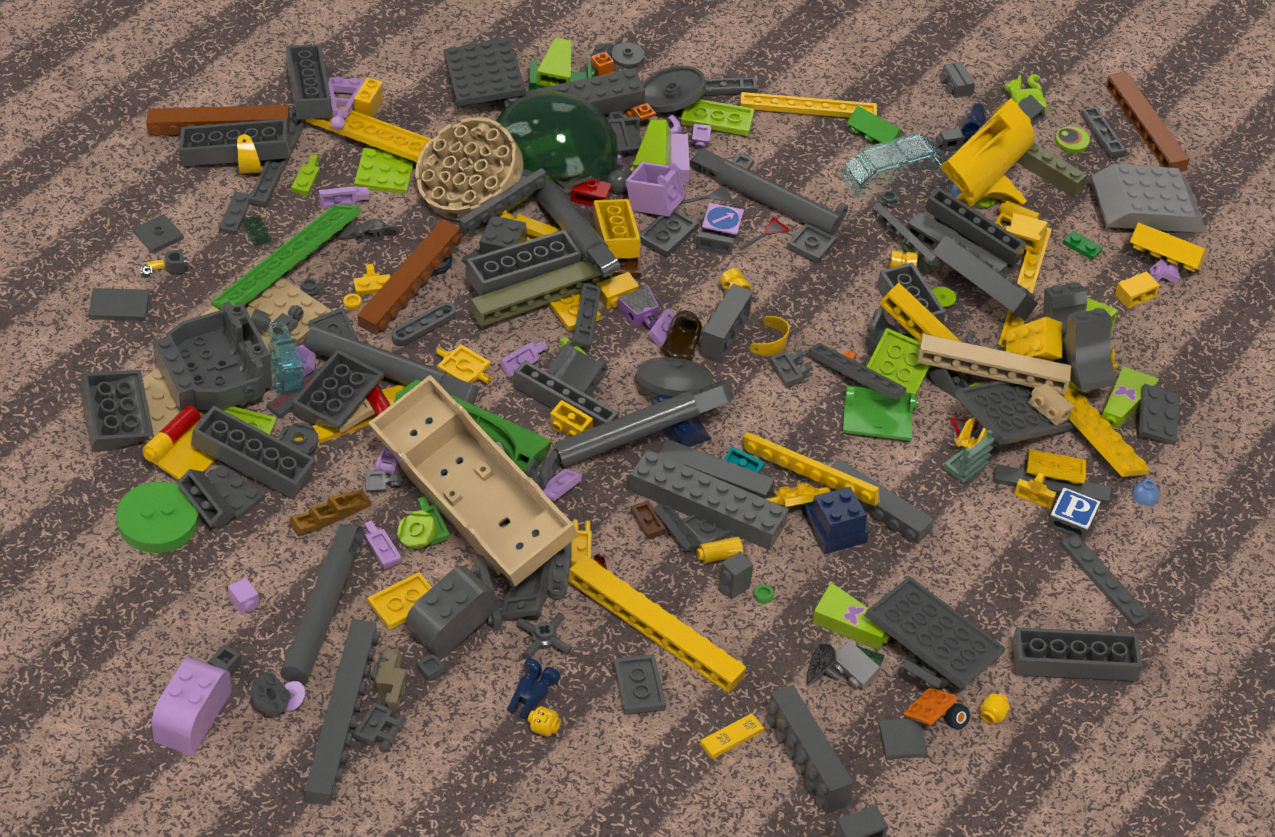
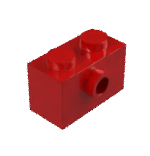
(590, 191)

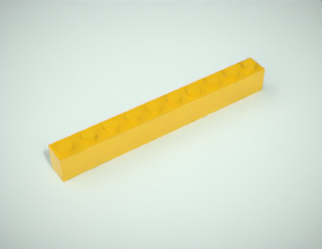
(657, 624)

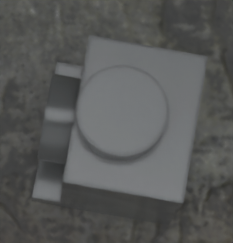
(950, 139)
(227, 659)

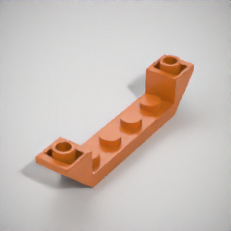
(604, 65)

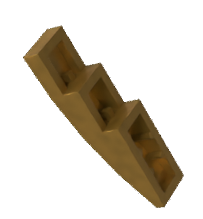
(334, 510)

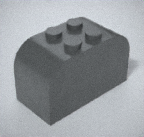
(451, 611)

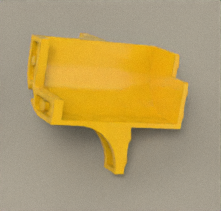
(989, 154)

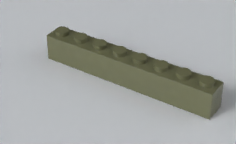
(534, 292)

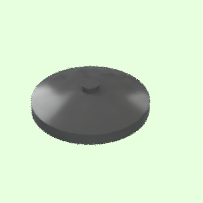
(674, 88)
(673, 375)

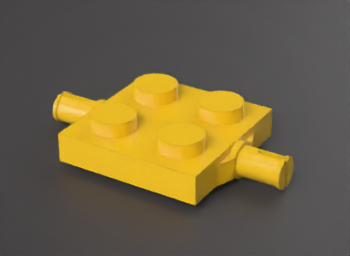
(464, 364)
(797, 495)

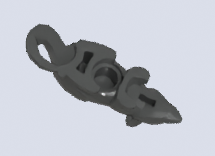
(372, 229)

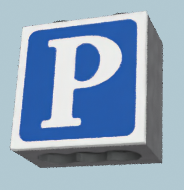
(1073, 513)

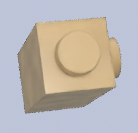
(1051, 404)

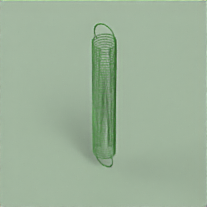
(920, 262)

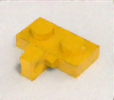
(370, 282)
(1035, 491)

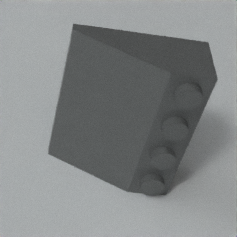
(335, 391)
(115, 409)

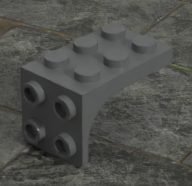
(877, 329)

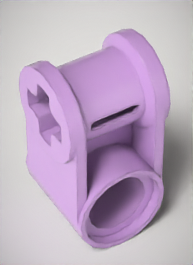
(387, 462)

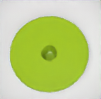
(945, 296)

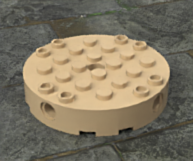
(467, 166)

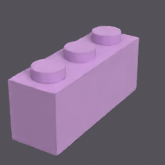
(680, 154)

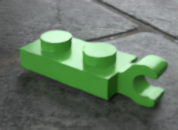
(441, 532)

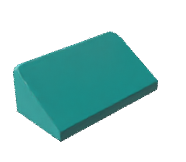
(744, 460)

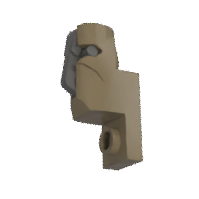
(390, 678)

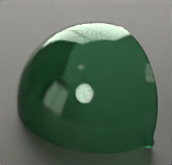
(561, 135)

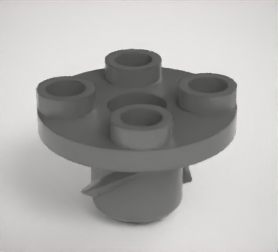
(269, 695)

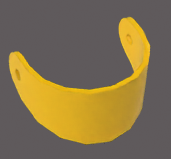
(247, 156)
(775, 347)

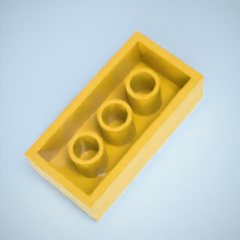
(617, 227)
(1168, 246)

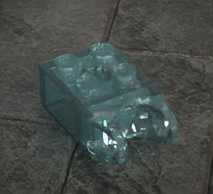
(285, 360)

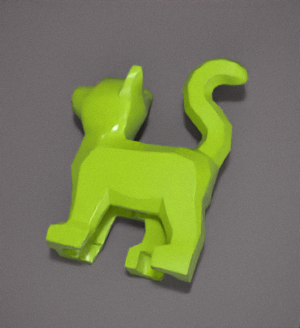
(1015, 89)

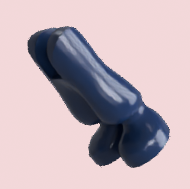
(973, 122)
(530, 692)

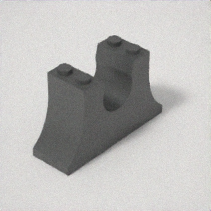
(1083, 336)

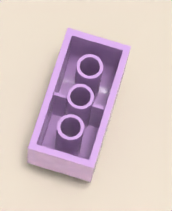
(190, 705)

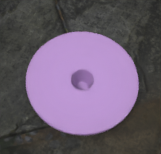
(297, 695)

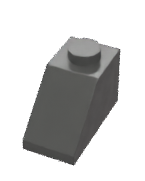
(947, 380)

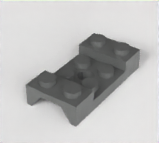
(627, 134)

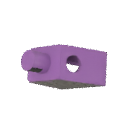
(639, 307)

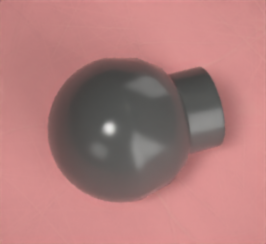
(618, 179)

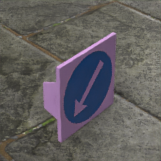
(723, 218)

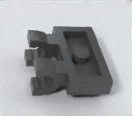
(787, 369)

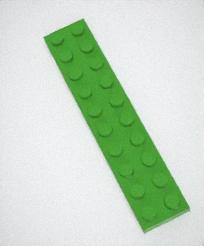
(287, 256)

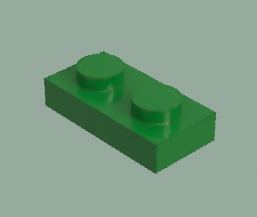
(1082, 245)

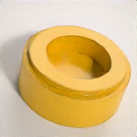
(352, 302)

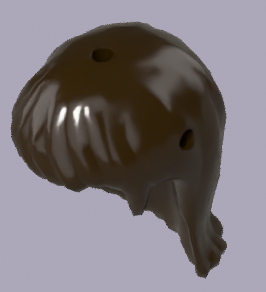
(682, 336)

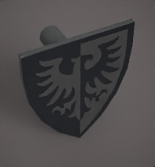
(822, 662)

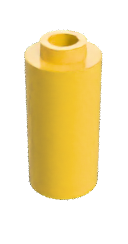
(719, 550)

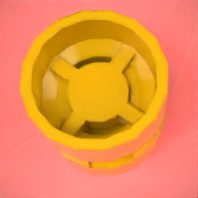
(898, 258)
(734, 276)

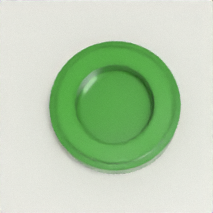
(763, 594)

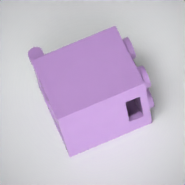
(655, 188)

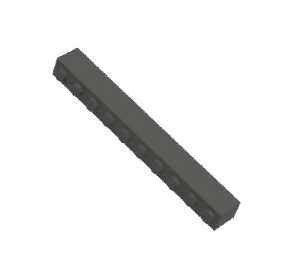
(341, 713)

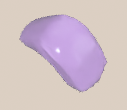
(675, 125)

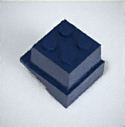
(837, 520)

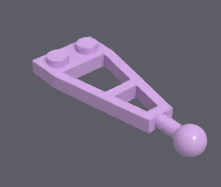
(342, 85)

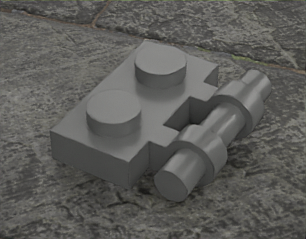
(374, 723)

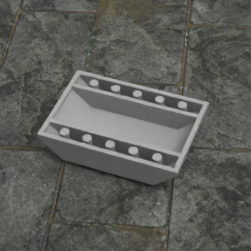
(1147, 196)

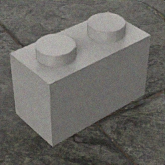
(856, 666)

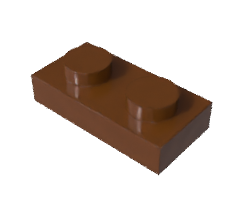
(648, 519)

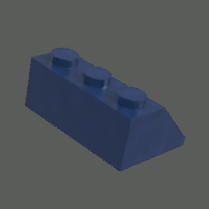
(687, 432)

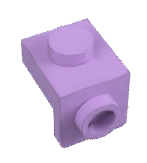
(701, 135)
(1166, 270)
(308, 359)

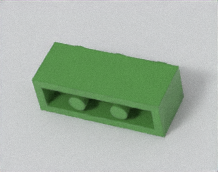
(873, 126)

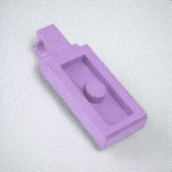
(342, 196)
(528, 352)
(561, 484)
(381, 546)

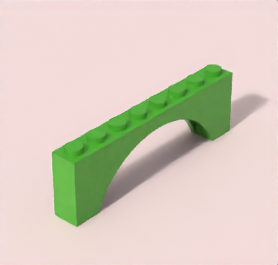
(517, 441)

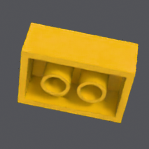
(1036, 339)

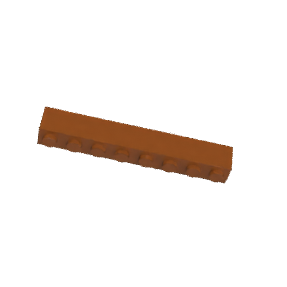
(170, 120)
(1146, 121)
(409, 277)

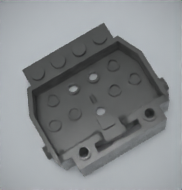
(224, 364)

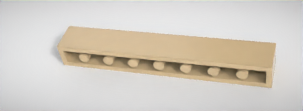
(993, 363)

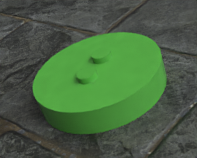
(156, 517)

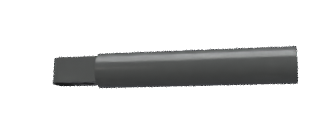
(766, 191)
(577, 227)
(391, 364)
(642, 422)
(322, 604)

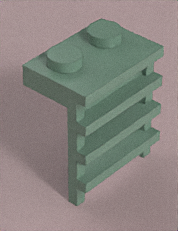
(970, 461)

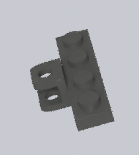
(543, 475)

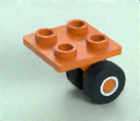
(937, 704)

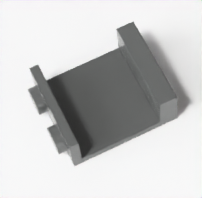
(577, 369)

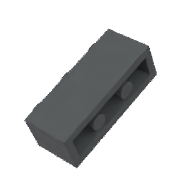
(206, 498)

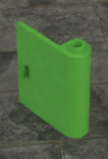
(876, 415)

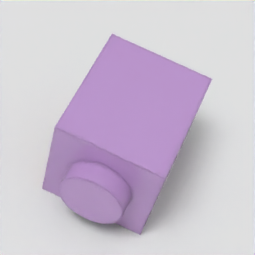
(243, 596)

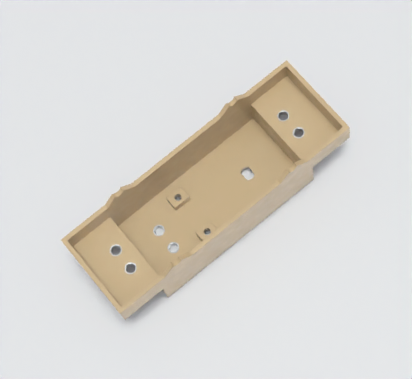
(480, 498)

